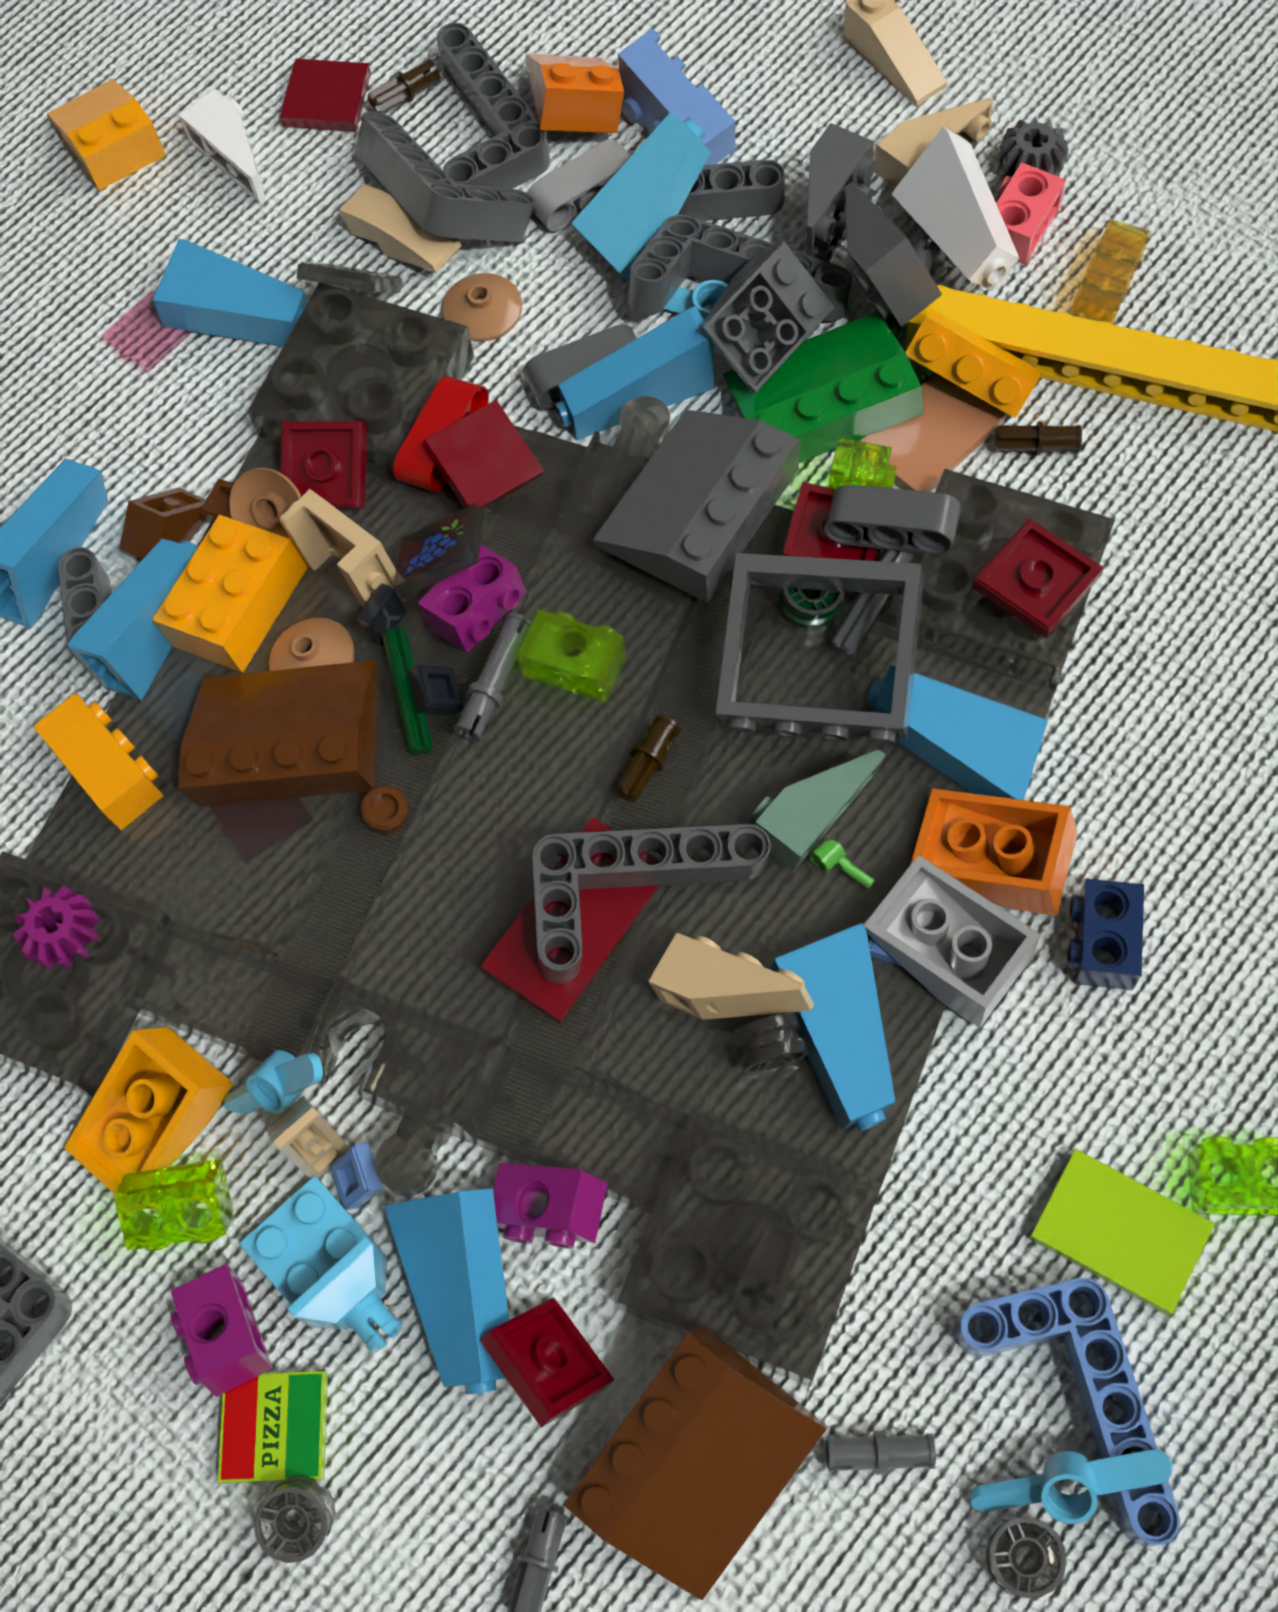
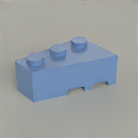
(658, 86)

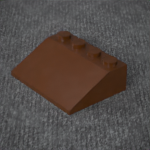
(281, 735)
(696, 1463)

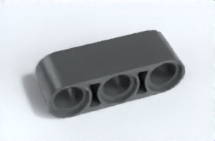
(736, 191)
(557, 365)
(893, 519)
(79, 591)

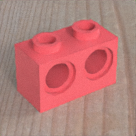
(1028, 206)

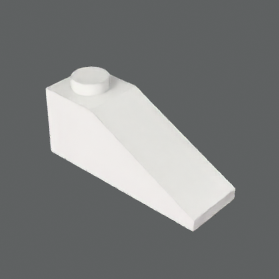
(219, 133)

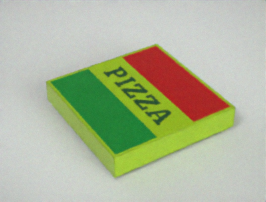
(274, 1428)

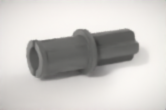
(538, 1561)

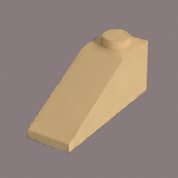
(893, 47)
(306, 1138)

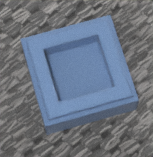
(356, 1176)

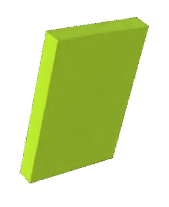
(1122, 1232)

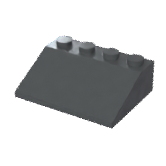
(701, 499)

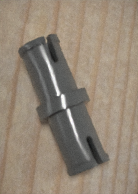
(880, 1452)

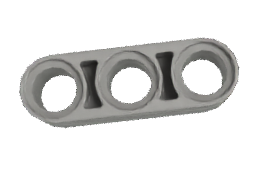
(571, 187)

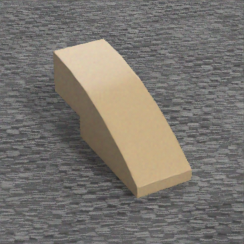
(383, 220)

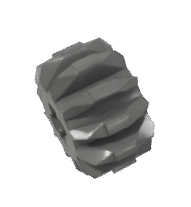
(1034, 145)

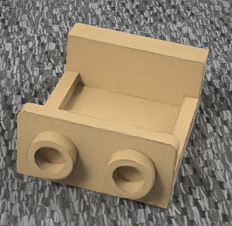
(324, 531)

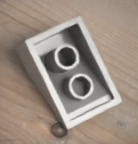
(952, 939)

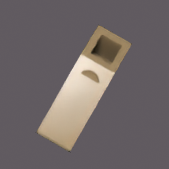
(907, 142)
(716, 984)

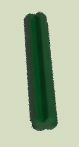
(400, 662)

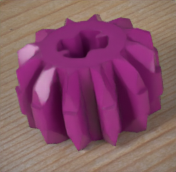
(62, 910)

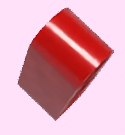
(448, 403)

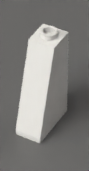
(957, 210)

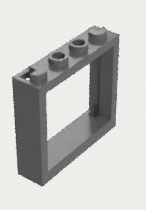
(829, 575)

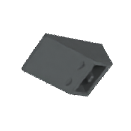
(834, 163)
(766, 314)

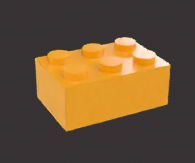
(230, 593)

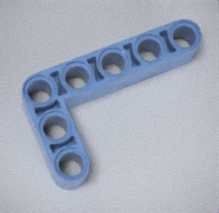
(1092, 1383)

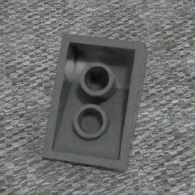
(886, 261)

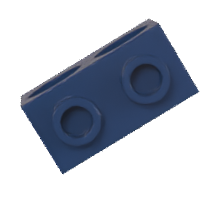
(1118, 935)

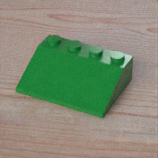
(836, 387)

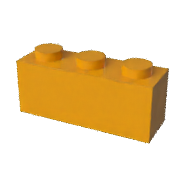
(973, 363)
(100, 759)

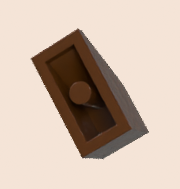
(163, 515)

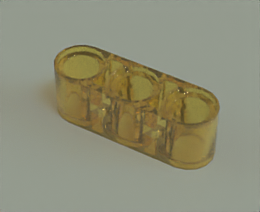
(1110, 272)

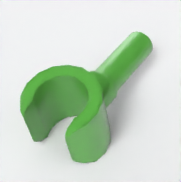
(831, 854)

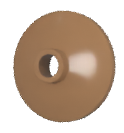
(487, 317)
(254, 497)
(328, 643)

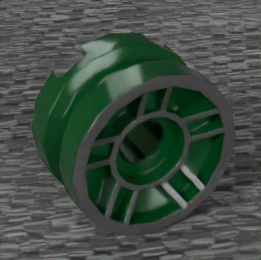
(808, 612)

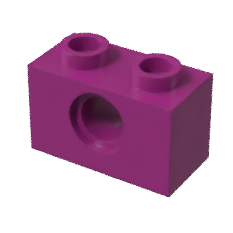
(548, 1204)
(238, 1350)

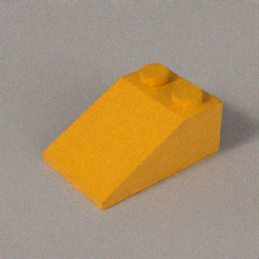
(108, 133)
(147, 1107)

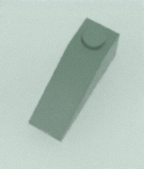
(811, 806)

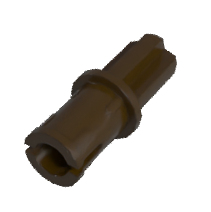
(403, 86)
(1038, 438)
(647, 757)

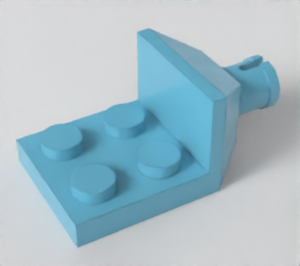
(324, 1265)

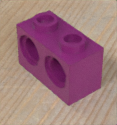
(473, 600)

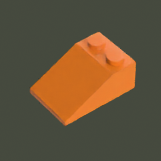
(575, 93)
(1000, 847)

